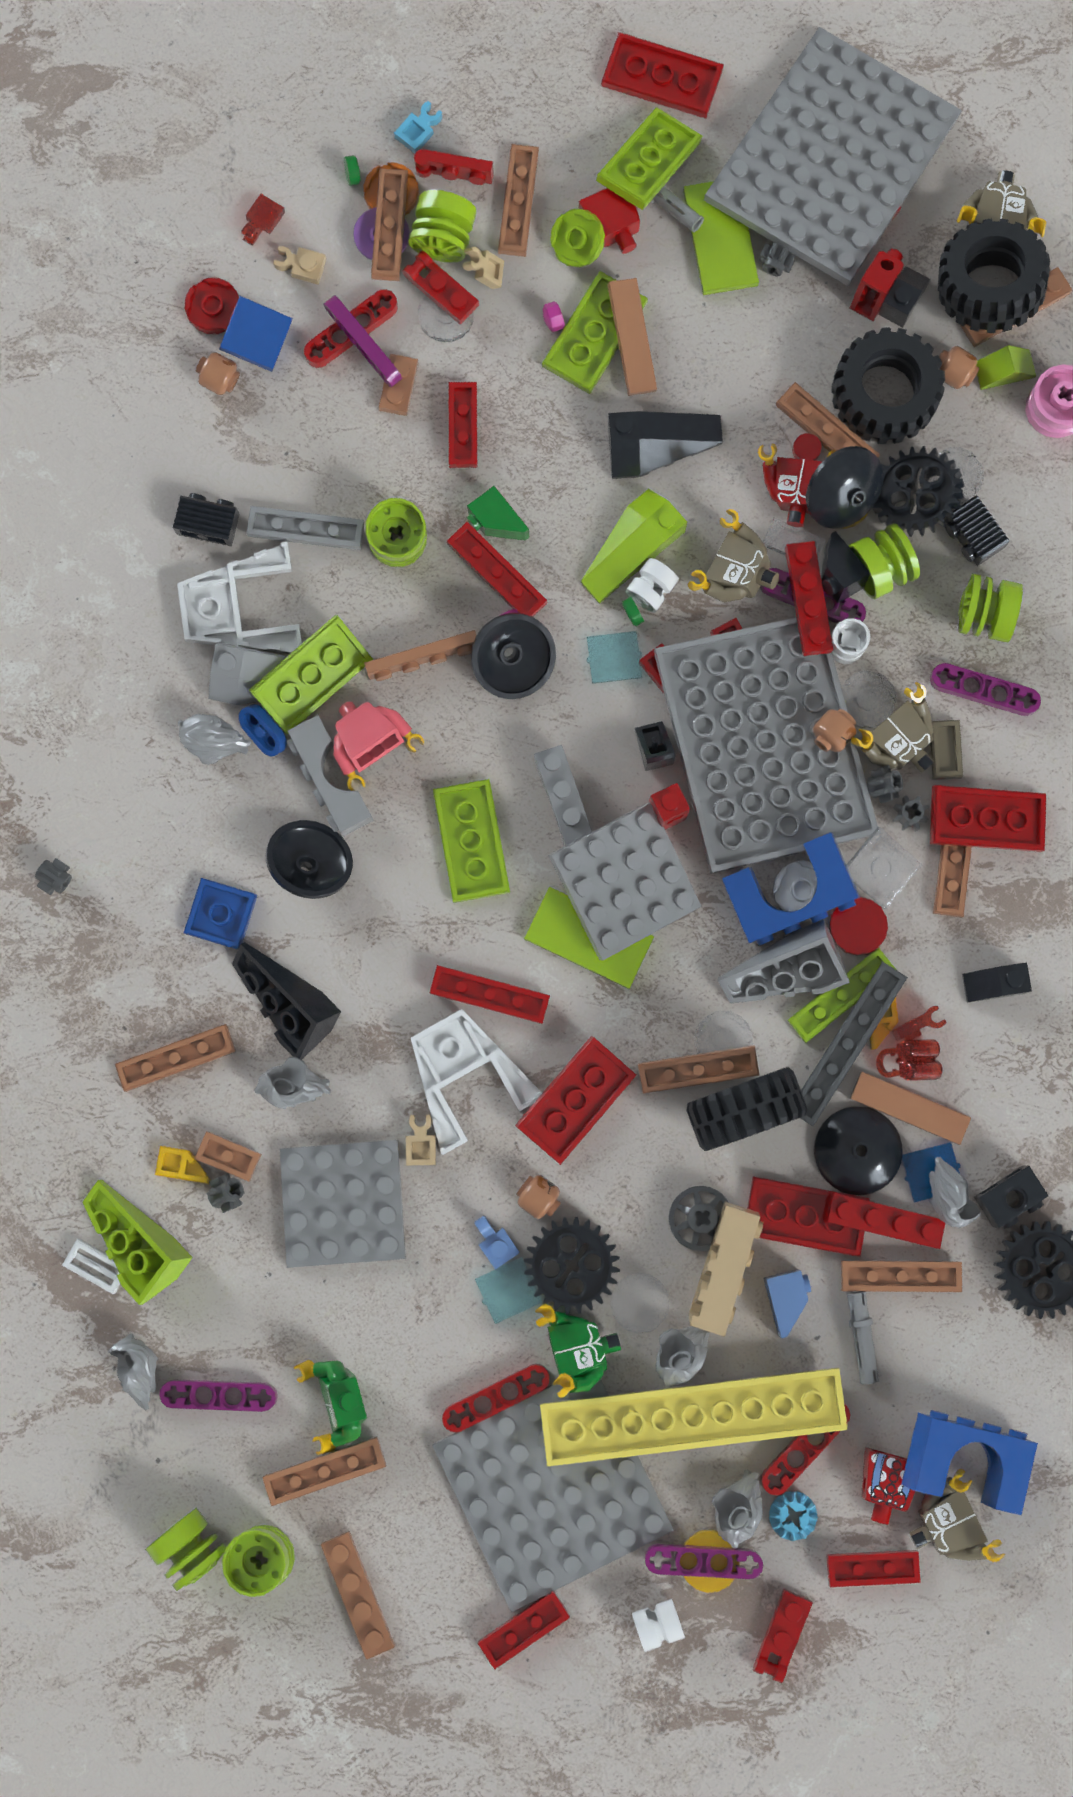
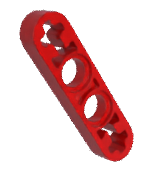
(338, 348)
(494, 1394)
(809, 1452)

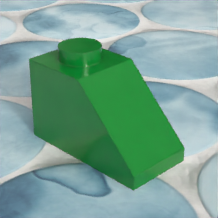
(496, 517)

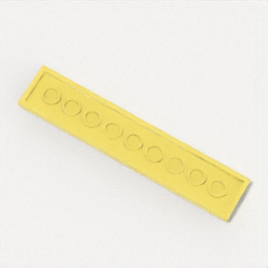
(693, 1416)

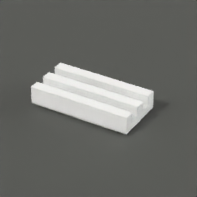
(87, 1275)

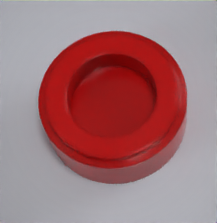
(807, 447)

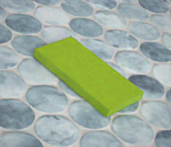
(649, 158)
(720, 246)
(587, 339)
(311, 674)
(471, 841)
(561, 933)

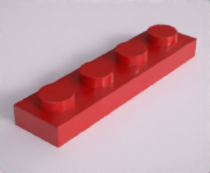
(496, 571)
(808, 598)
(489, 994)
(885, 1220)

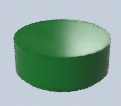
(352, 170)
(632, 611)

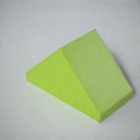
(1005, 367)

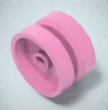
(1051, 402)

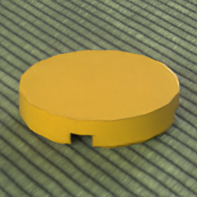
(718, 1561)

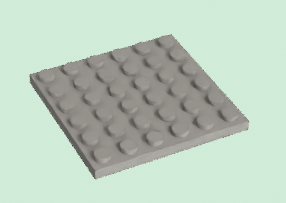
(542, 1521)

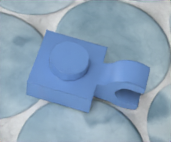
(497, 1245)

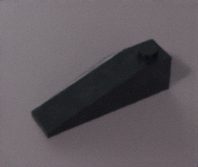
(657, 439)
(294, 1006)

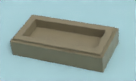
(946, 750)

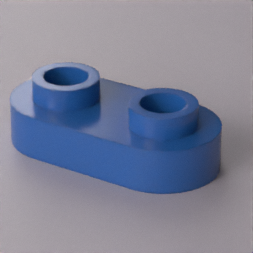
(262, 730)

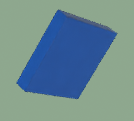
(255, 333)
(220, 914)

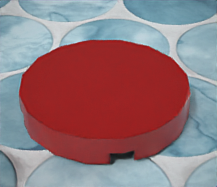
(211, 305)
(859, 927)

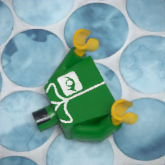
(576, 1349)
(341, 1400)

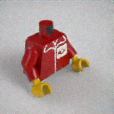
(788, 483)

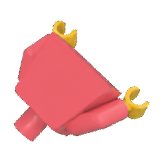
(368, 735)

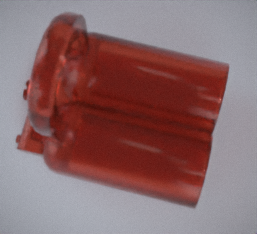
(915, 1060)

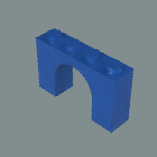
(833, 890)
(937, 1441)

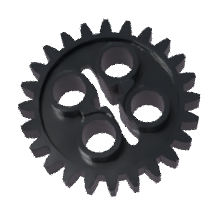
(942, 492)
(1026, 1247)
(594, 1280)

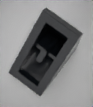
(655, 746)

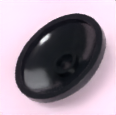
(844, 487)
(528, 664)
(315, 848)
(837, 1155)

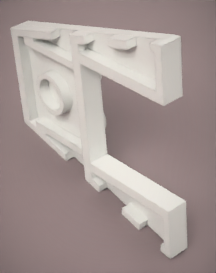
(212, 606)
(452, 1051)

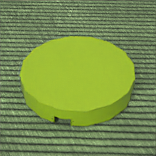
(577, 237)

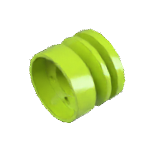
(442, 225)
(396, 516)
(887, 560)
(990, 608)
(186, 1549)
(246, 1573)

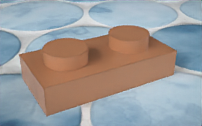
(397, 398)
(228, 1156)

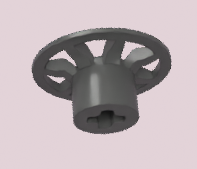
(700, 1217)

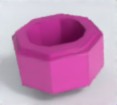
(553, 316)

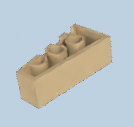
(724, 1268)

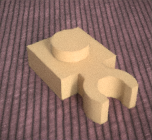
(305, 265)
(486, 265)
(420, 1147)

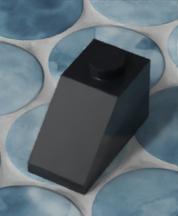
(903, 296)
(842, 570)
(997, 982)

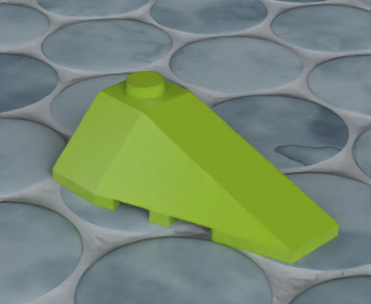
(640, 534)
(139, 1247)

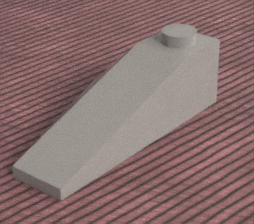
(237, 670)
(793, 965)

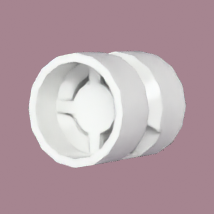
(653, 583)
(849, 640)
(658, 1625)

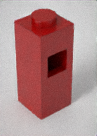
(670, 806)

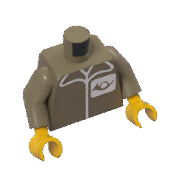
(1002, 201)
(738, 566)
(901, 735)
(953, 1525)

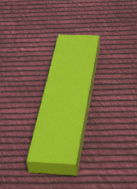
(834, 1003)

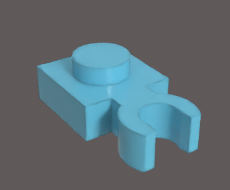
(416, 130)

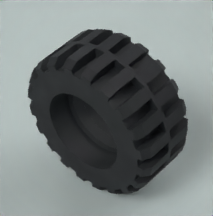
(999, 245)
(898, 352)
(746, 1109)

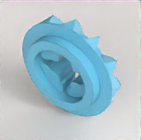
(779, 1513)

